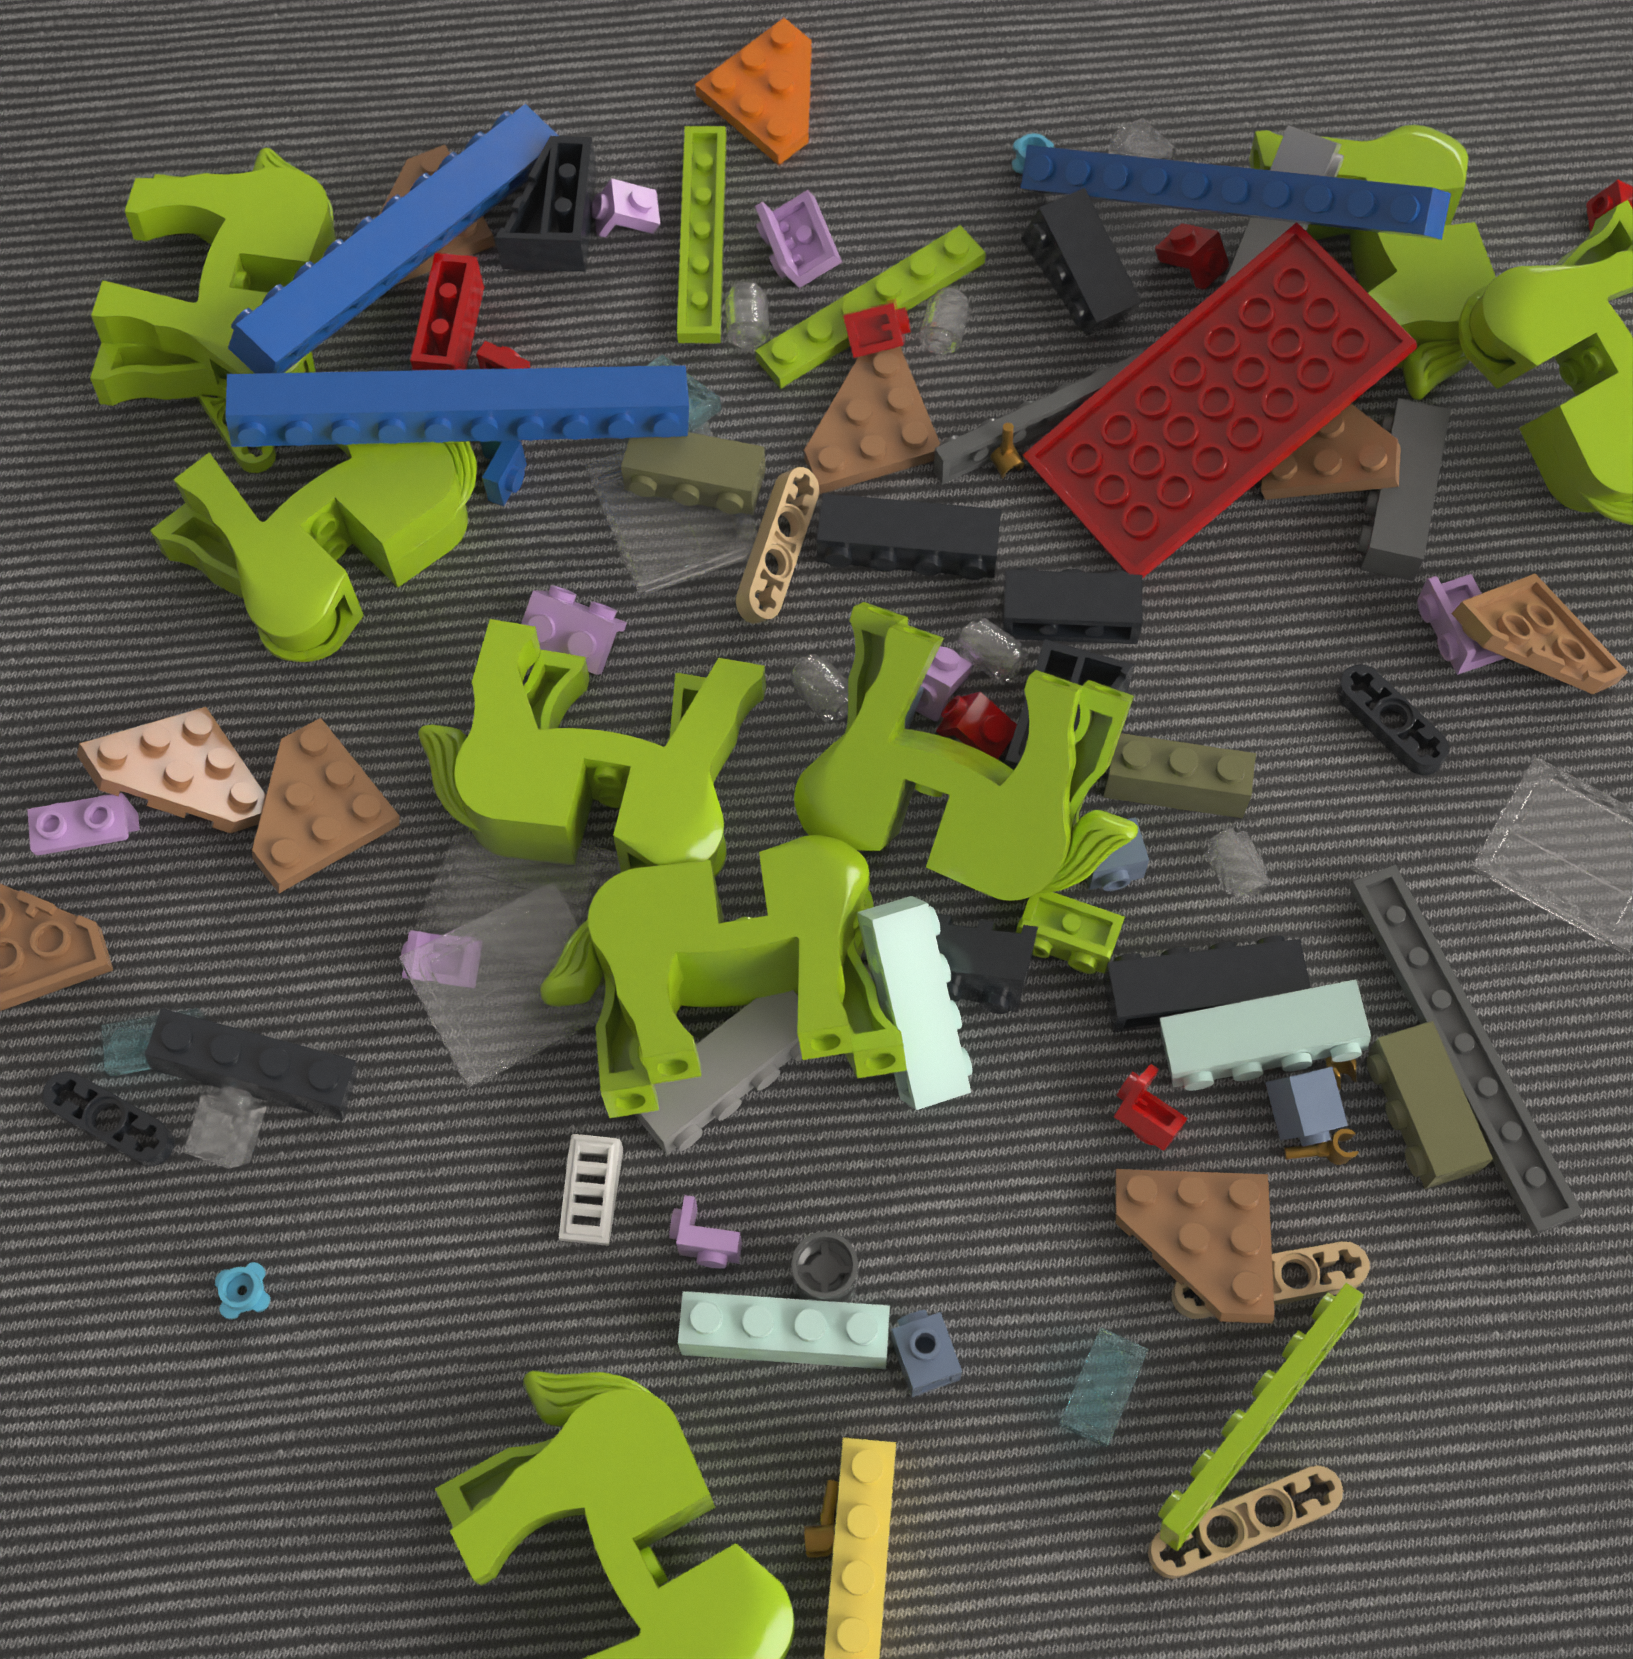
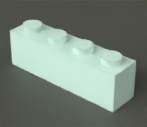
(916, 999)
(1265, 1035)
(784, 1330)

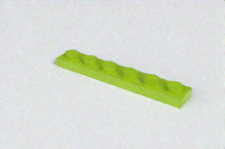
(702, 235)
(908, 282)
(1246, 1430)

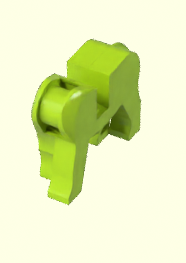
(259, 236)
(1411, 277)
(1566, 315)
(388, 500)
(533, 784)
(1001, 825)
(667, 947)
(635, 1482)

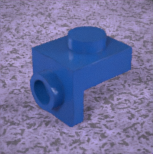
(505, 470)

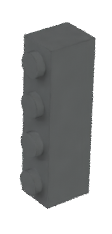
(1402, 515)

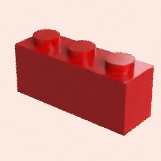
(448, 314)

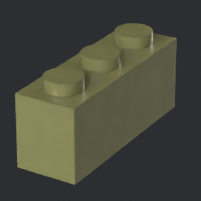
(696, 471)
(1181, 775)
(1428, 1105)

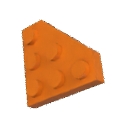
(766, 90)

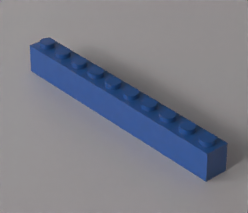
(1239, 191)
(389, 246)
(456, 405)

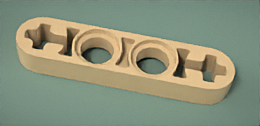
(783, 548)
(1283, 1294)
(1247, 1526)

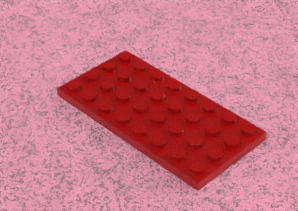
(1219, 401)

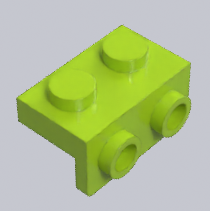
(1072, 931)

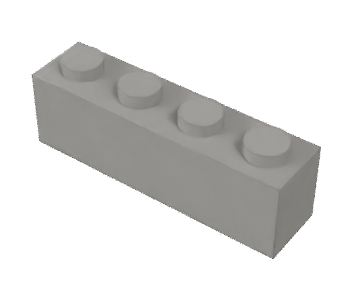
(1297, 153)
(732, 1061)

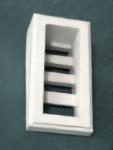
(591, 1146)

